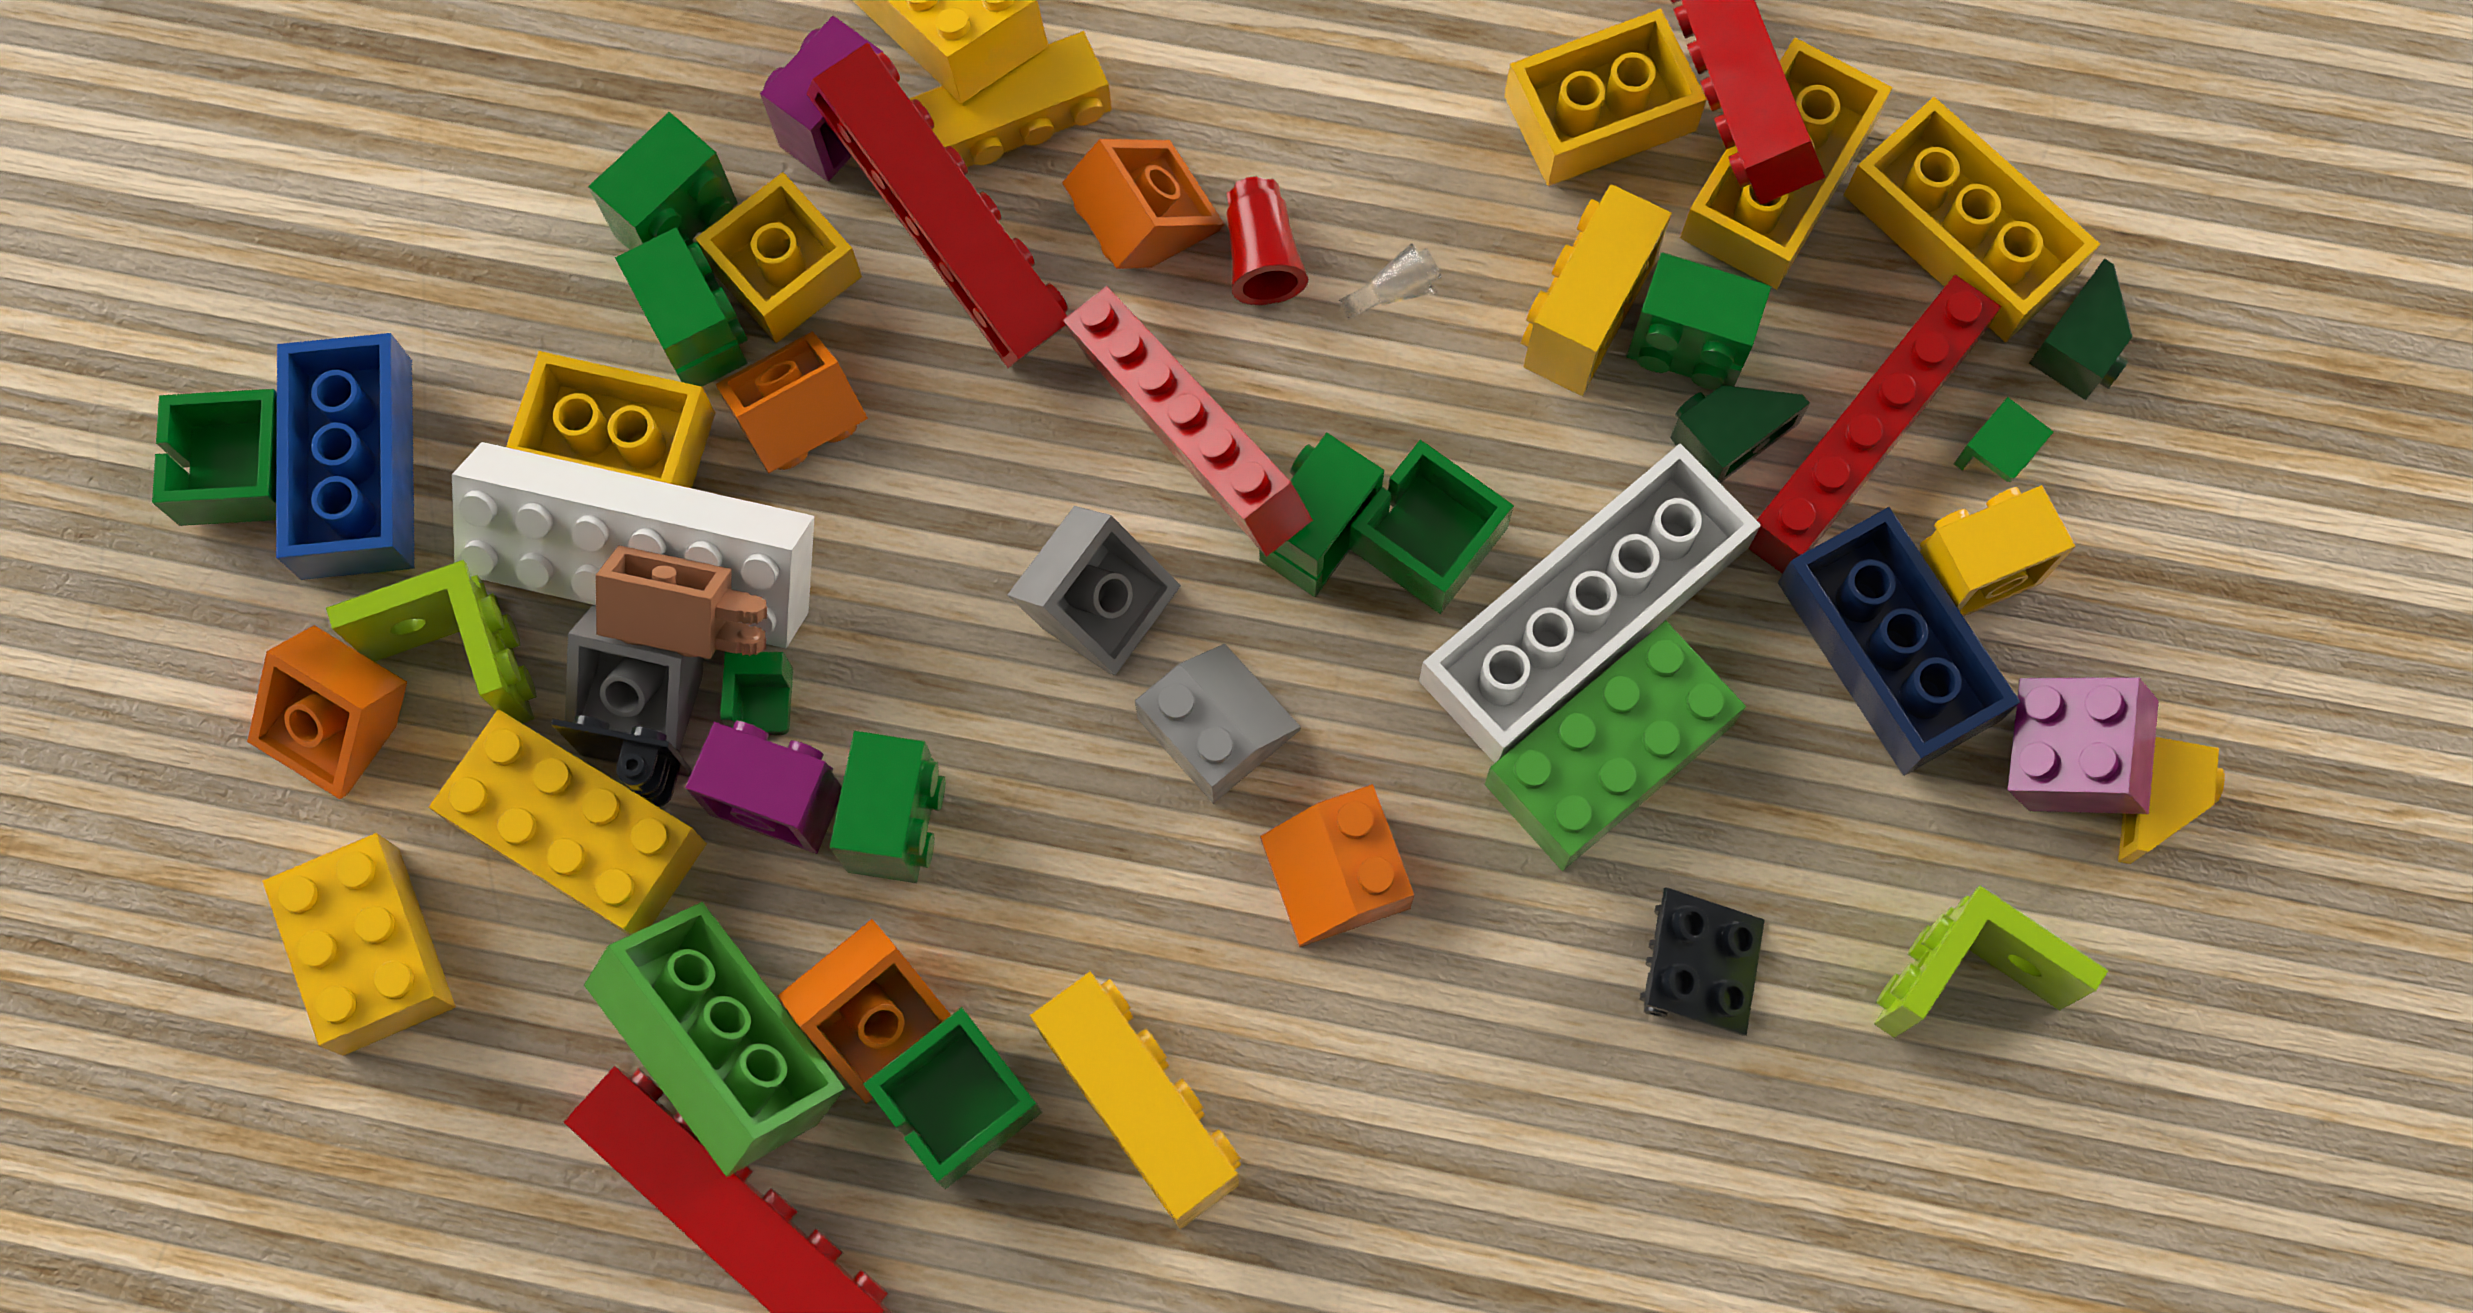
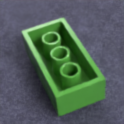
(1613, 745)
(713, 1037)

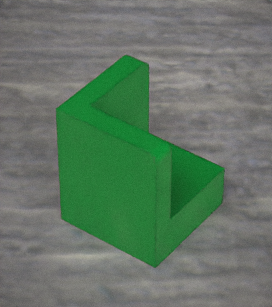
(2006, 441)
(757, 691)

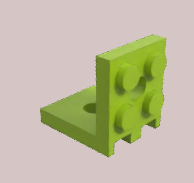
(434, 608)
(2000, 938)

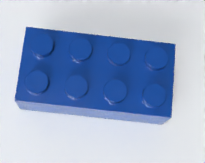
(344, 457)

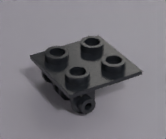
(644, 757)
(1703, 962)

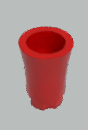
(1262, 244)

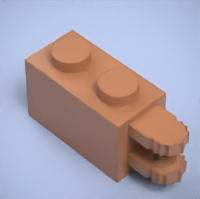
(676, 605)

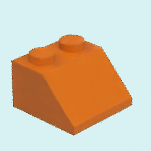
(1140, 201)
(792, 402)
(324, 709)
(1337, 866)
(863, 1006)

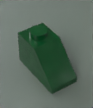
(2088, 337)
(1735, 425)

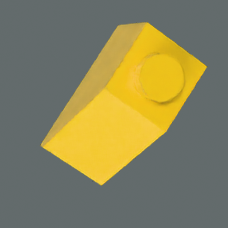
(2182, 788)

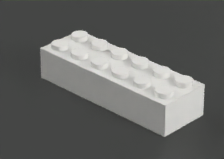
(558, 522)
(1588, 602)

